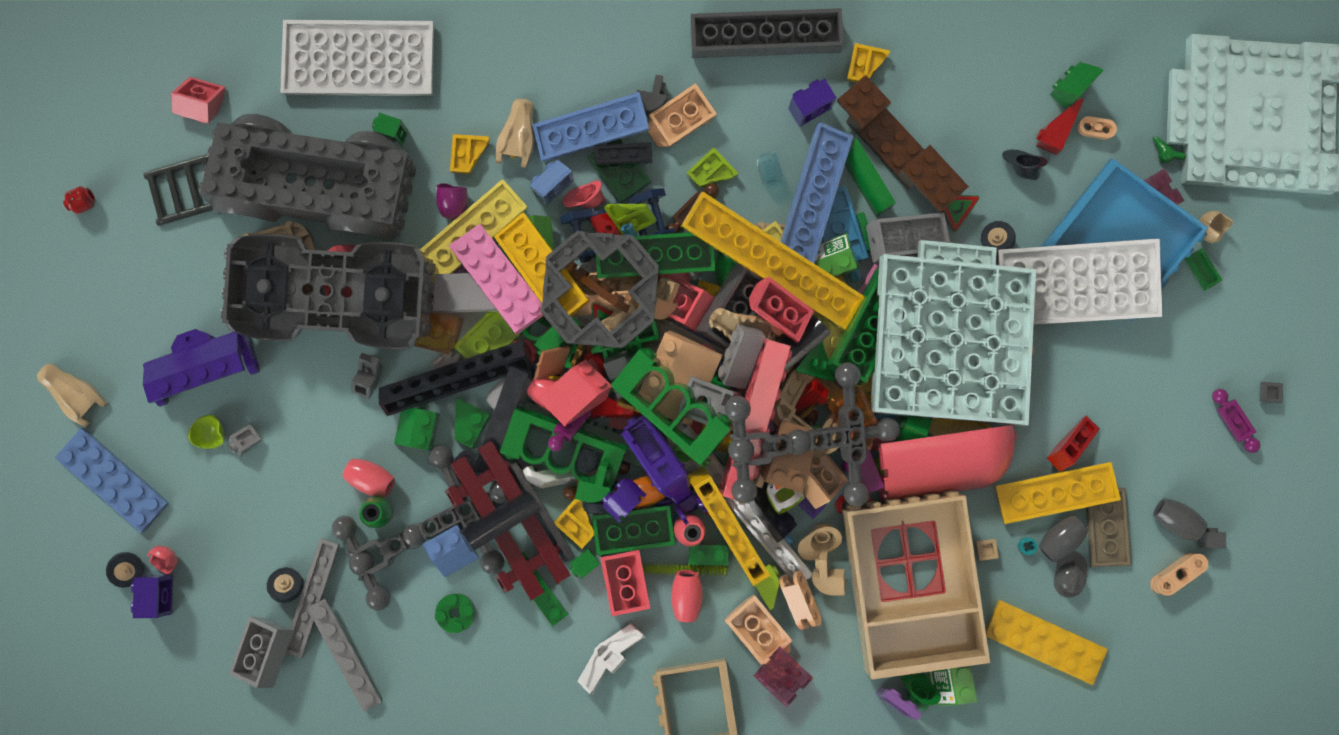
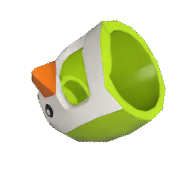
(782, 498)

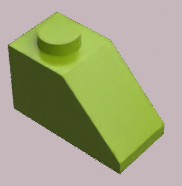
(769, 587)

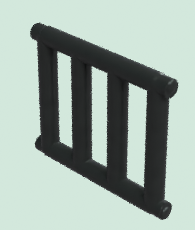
(169, 171)

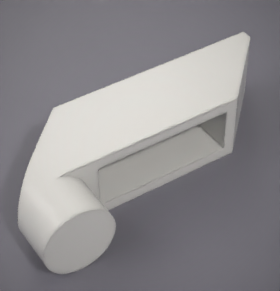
(546, 477)

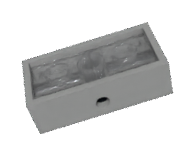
(902, 234)

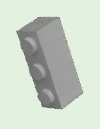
(741, 356)

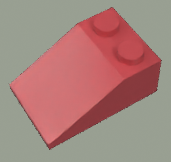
(576, 393)

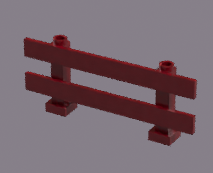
(521, 568)

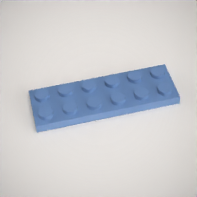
(591, 127)
(112, 480)

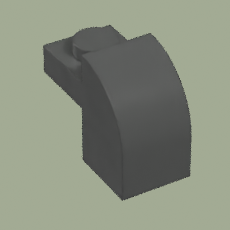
(654, 99)
(367, 376)

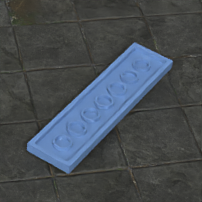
(816, 190)

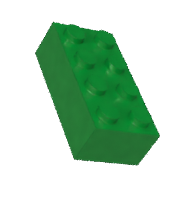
(636, 531)

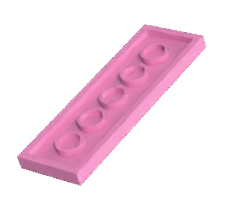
(497, 278)

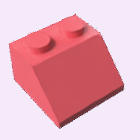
(197, 99)
(691, 306)

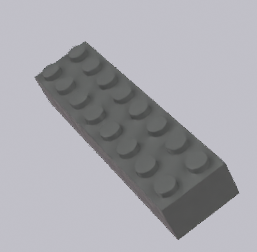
(766, 33)

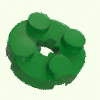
(455, 624)

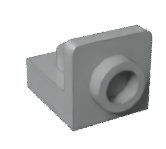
(243, 440)

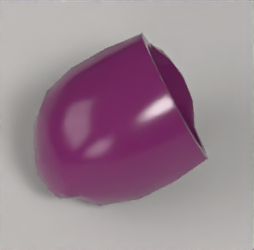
(451, 200)

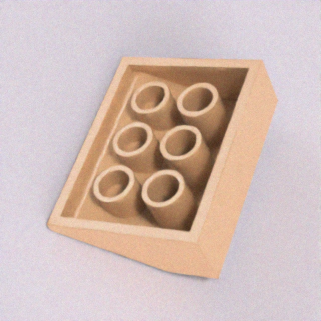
(684, 360)

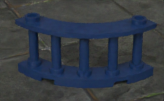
(649, 197)

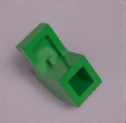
(594, 490)

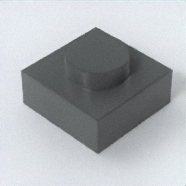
(1271, 392)

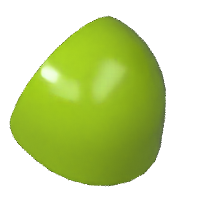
(206, 432)

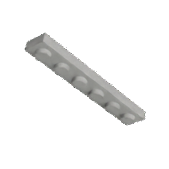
(312, 593)
(344, 654)

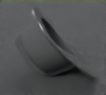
(1071, 575)

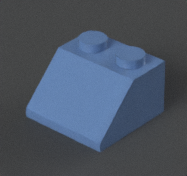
(552, 181)
(449, 551)

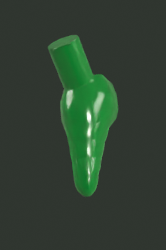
(1166, 152)

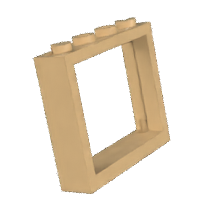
(661, 698)

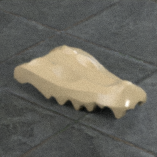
(517, 133)
(727, 322)
(70, 393)

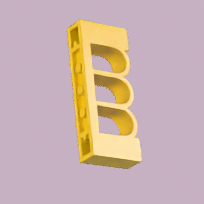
(728, 525)

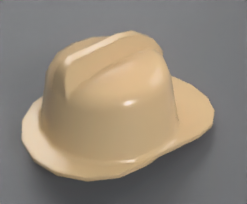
(821, 538)

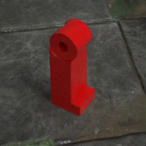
(812, 393)

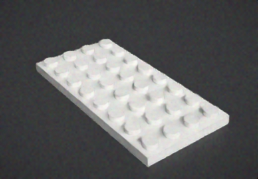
(357, 58)
(1092, 280)

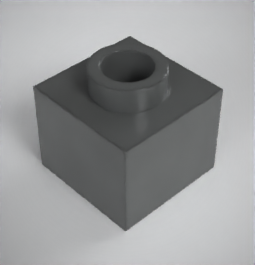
(1213, 539)

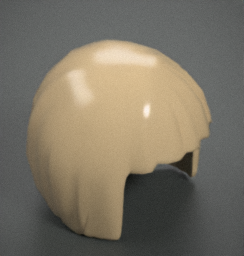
(1217, 225)

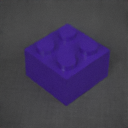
(811, 102)
(152, 596)

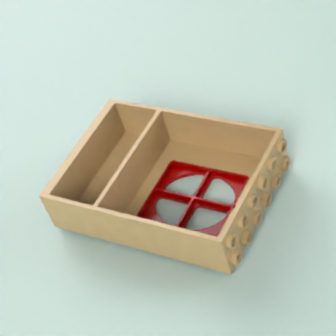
(922, 627)

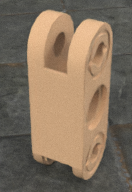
(1191, 567)
(800, 600)

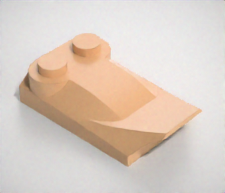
(680, 117)
(758, 629)

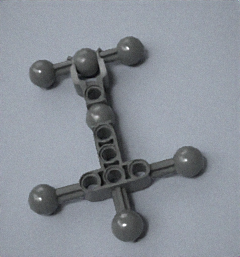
(800, 441)
(415, 535)

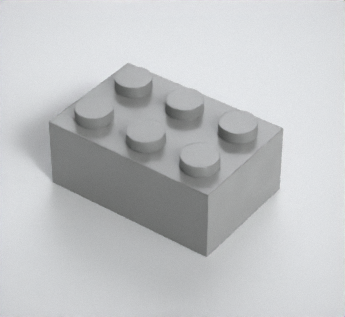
(261, 652)

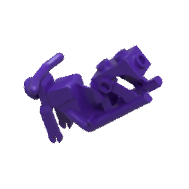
(661, 466)

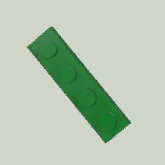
(548, 602)

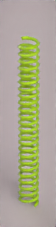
(651, 569)

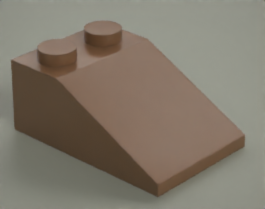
(788, 469)

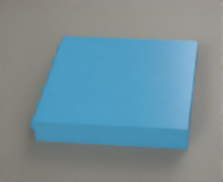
(1127, 209)

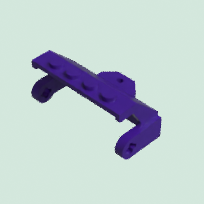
(195, 361)

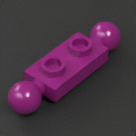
(1236, 420)
(566, 432)

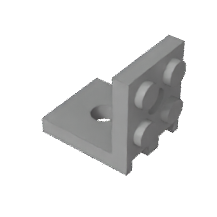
(716, 397)

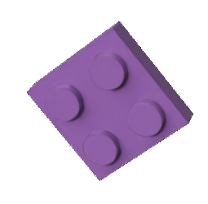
(894, 699)

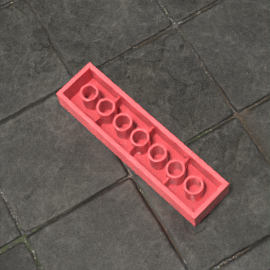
(761, 394)

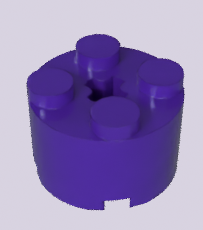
(623, 500)

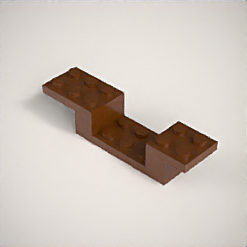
(897, 147)

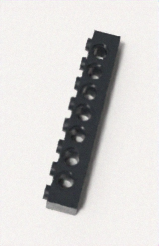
(453, 378)

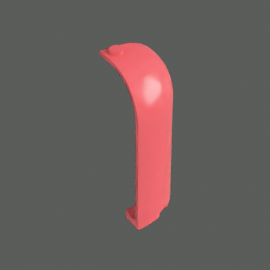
(945, 462)

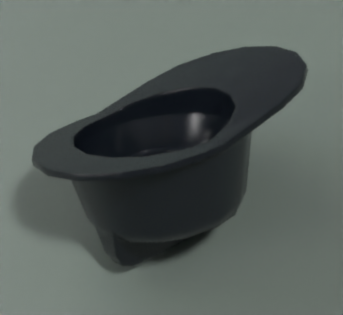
(1025, 164)

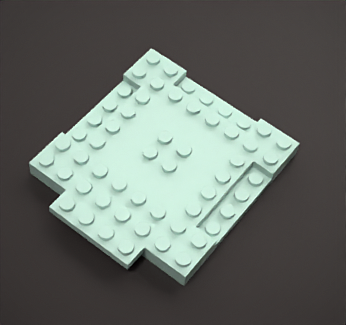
(1256, 114)
(954, 335)

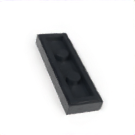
(623, 154)

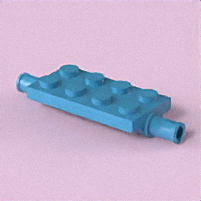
(842, 221)

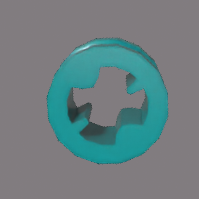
(1027, 540)

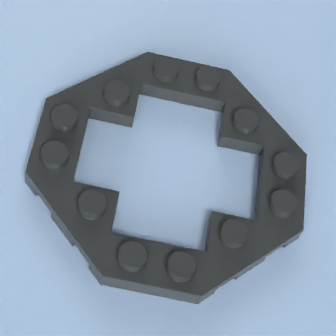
(604, 246)

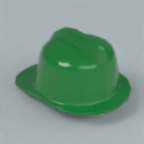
(921, 690)

